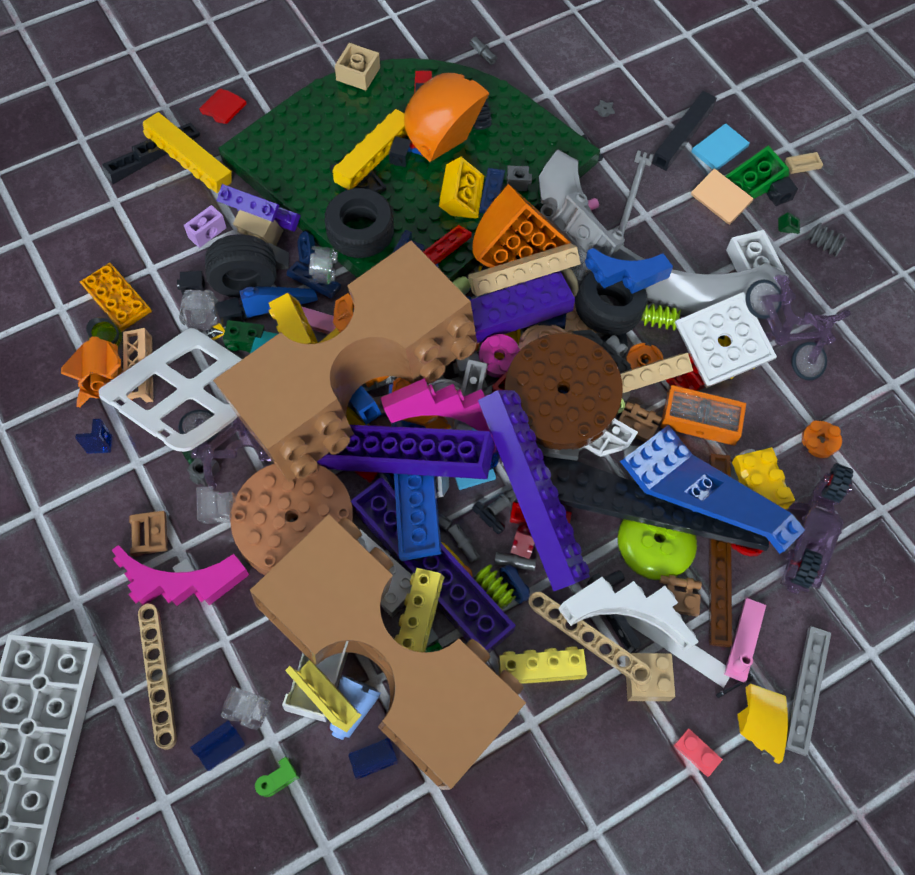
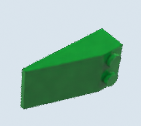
(759, 172)

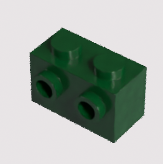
(241, 335)

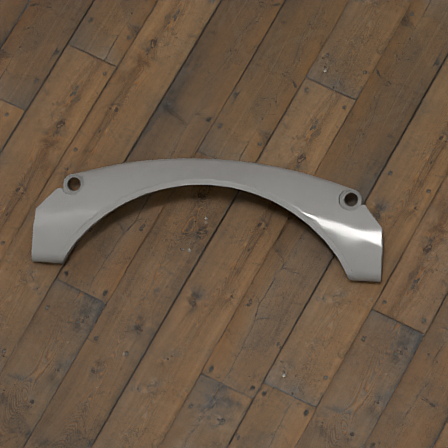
(681, 290)

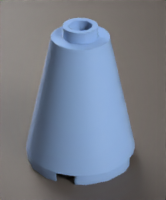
(360, 696)

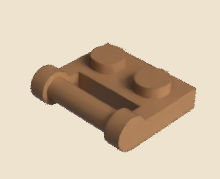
(155, 533)

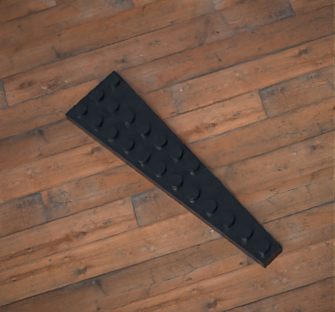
(615, 496)

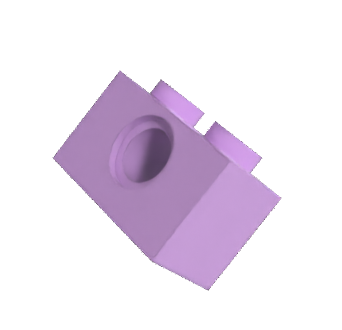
(205, 226)

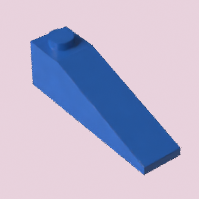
(257, 298)

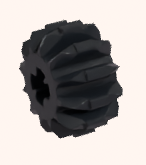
(484, 118)

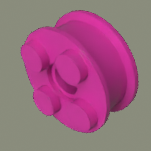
(495, 344)

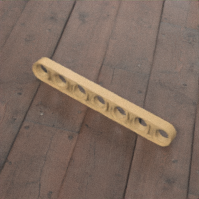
(595, 644)
(161, 684)

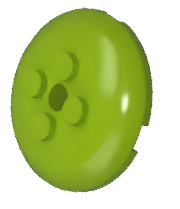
(653, 558)

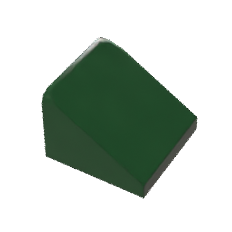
(789, 223)

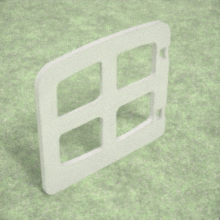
(187, 389)

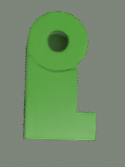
(277, 780)

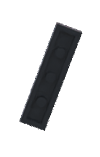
(617, 621)

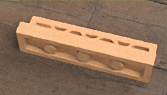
(144, 349)

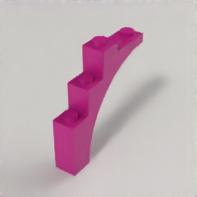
(421, 399)
(206, 583)

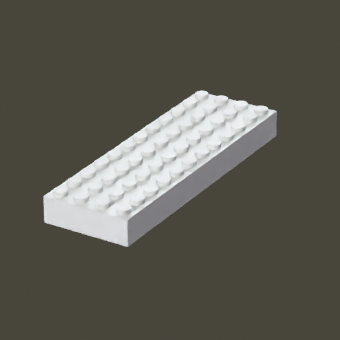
(41, 719)

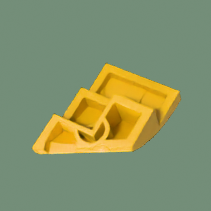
(765, 721)

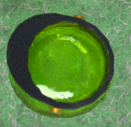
(104, 329)

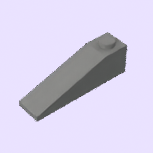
(472, 382)

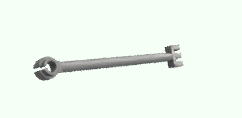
(642, 162)

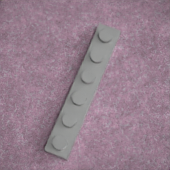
(807, 691)

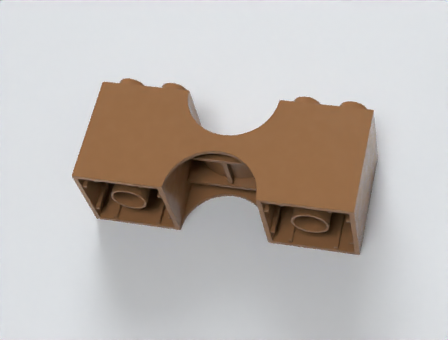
(402, 326)
(441, 702)

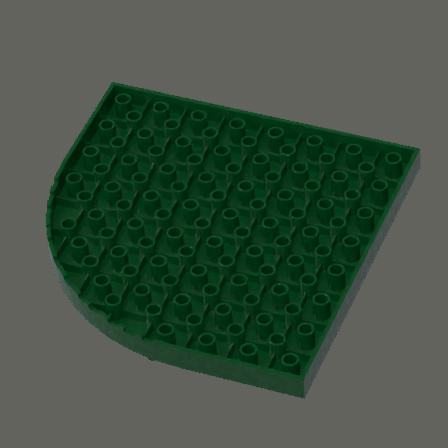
(295, 143)

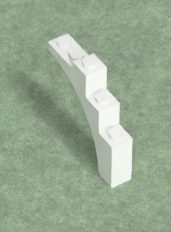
(630, 601)

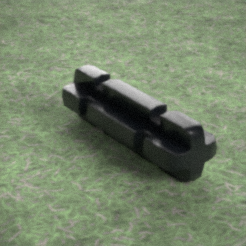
(490, 519)

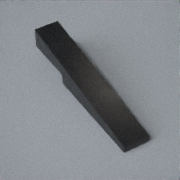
(141, 156)

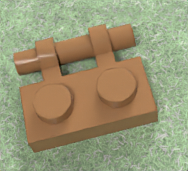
(644, 427)
(687, 601)

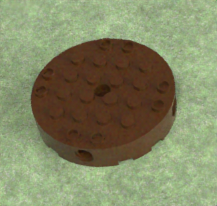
(570, 365)

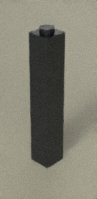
(684, 130)

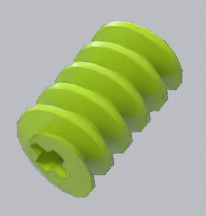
(660, 317)
(493, 587)

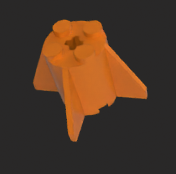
(93, 366)

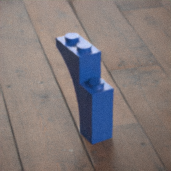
(635, 274)
(364, 405)

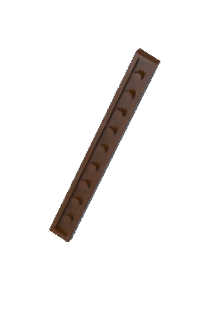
(720, 577)

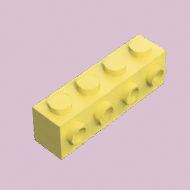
(420, 609)
(545, 665)

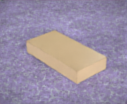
(803, 163)

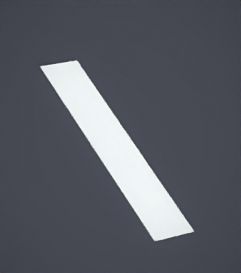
(694, 656)

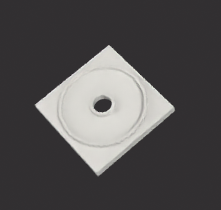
(728, 318)

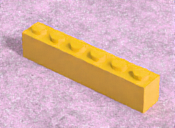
(370, 151)
(187, 152)

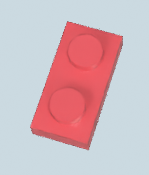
(698, 752)

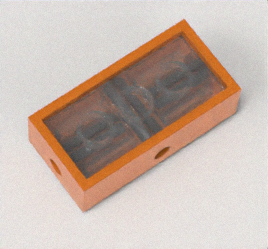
(703, 415)

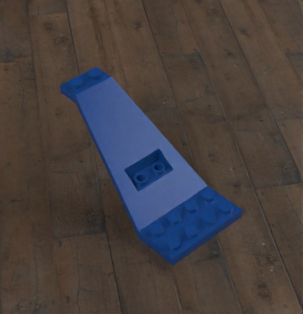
(674, 474)

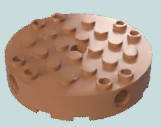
(270, 501)

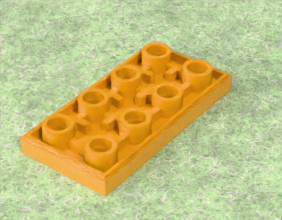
(115, 296)

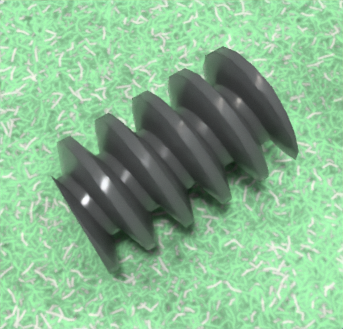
(826, 239)

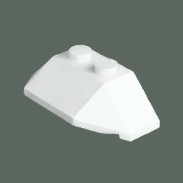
(614, 440)

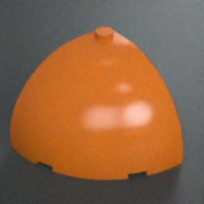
(443, 113)
(513, 229)

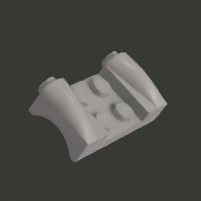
(584, 229)

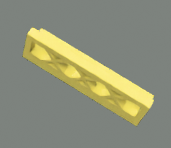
(325, 696)

